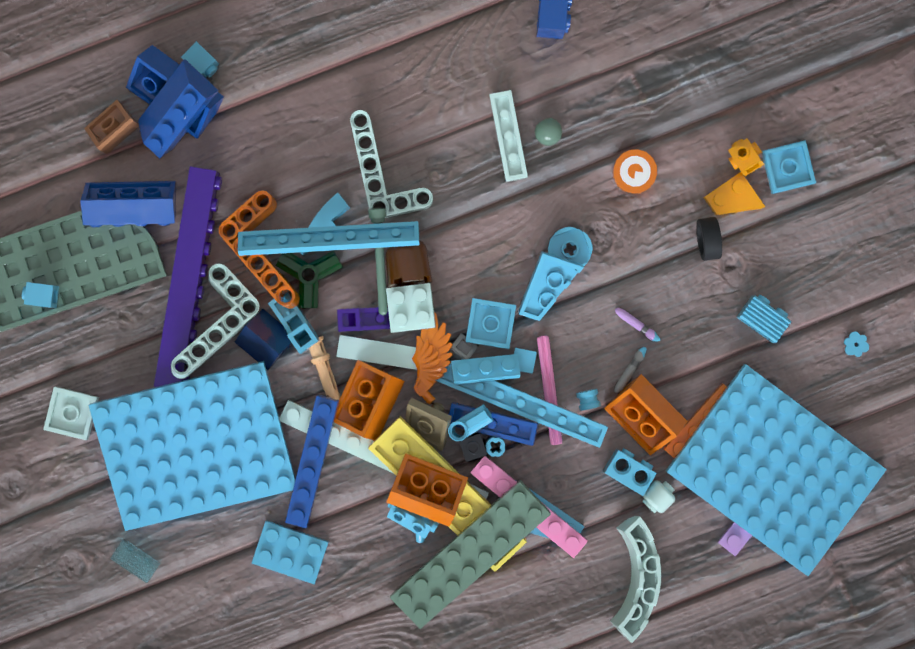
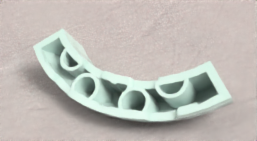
(645, 579)

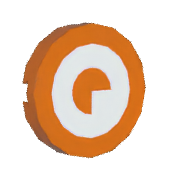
(634, 171)

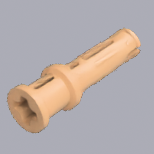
(320, 359)

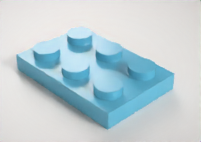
(290, 552)

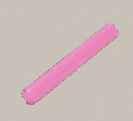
(548, 382)

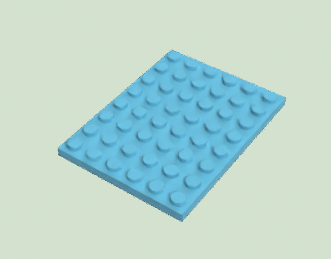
(193, 445)
(776, 470)

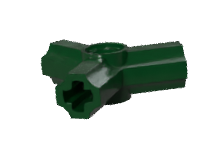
(309, 289)

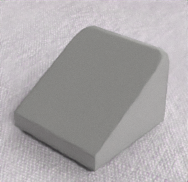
(461, 349)

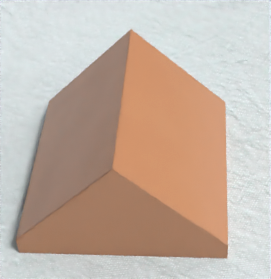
(111, 127)

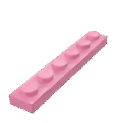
(553, 526)

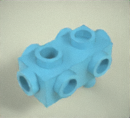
(413, 522)

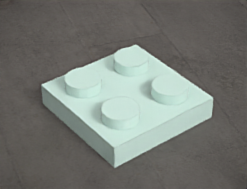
(410, 307)
(70, 413)

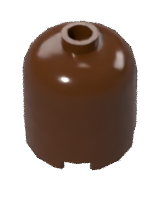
(407, 265)

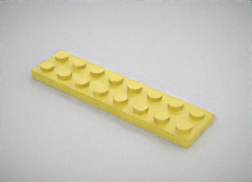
(402, 439)

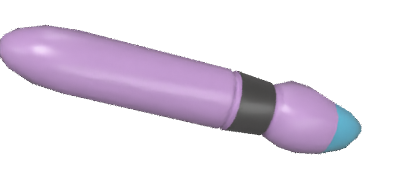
(650, 333)

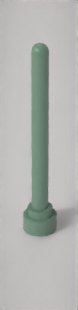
(377, 216)

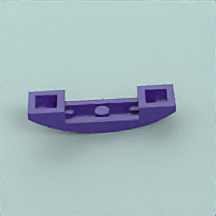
(361, 319)

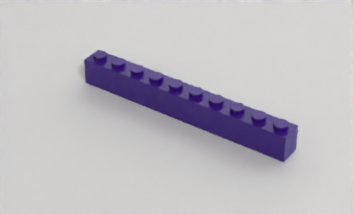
(188, 271)

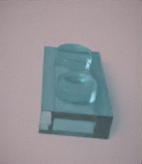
(135, 561)

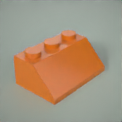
(367, 400)
(646, 415)
(427, 490)

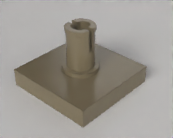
(429, 422)

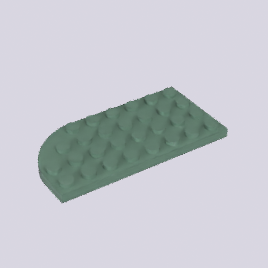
(78, 259)

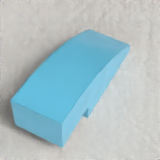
(329, 213)

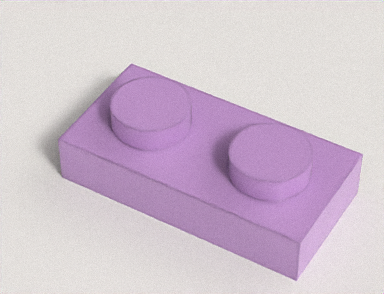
(734, 538)

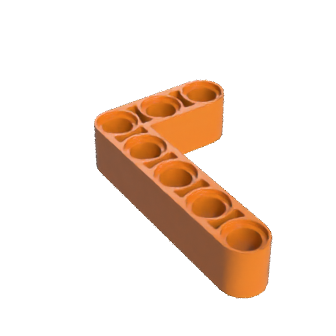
(268, 269)

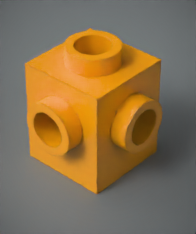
(745, 156)

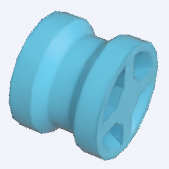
(588, 399)

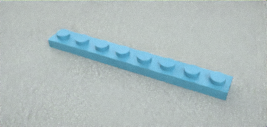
(328, 238)
(532, 408)

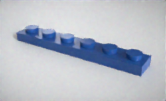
(312, 461)

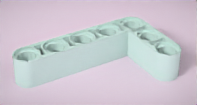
(377, 175)
(219, 326)

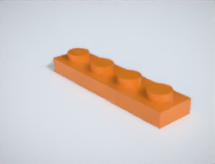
(676, 445)

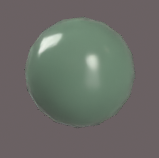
(548, 132)

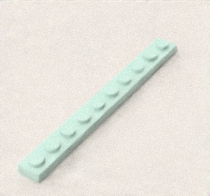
(342, 438)

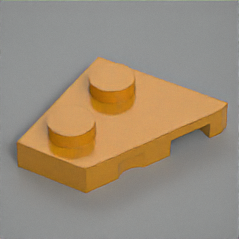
(734, 197)

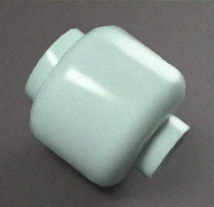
(659, 496)

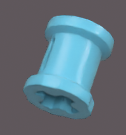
(495, 453)

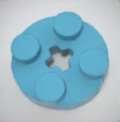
(575, 238)

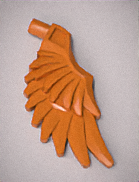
(431, 358)

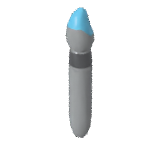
(638, 357)

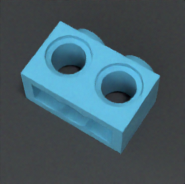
(627, 475)

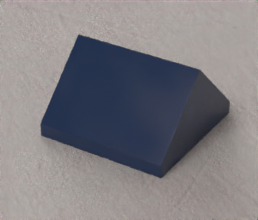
(264, 339)

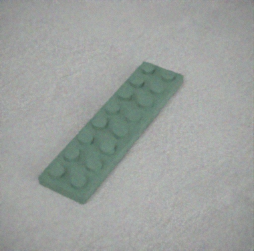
(470, 554)

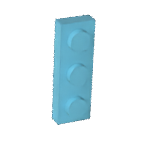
(485, 369)

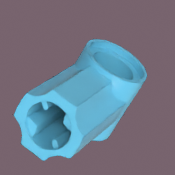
(471, 422)

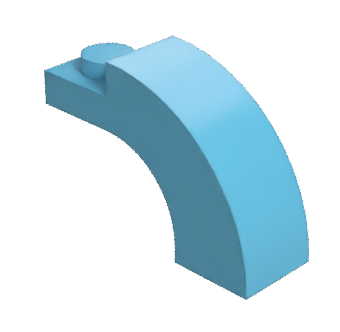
(296, 324)

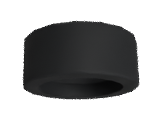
(709, 238)

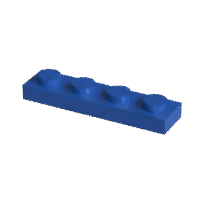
(502, 426)

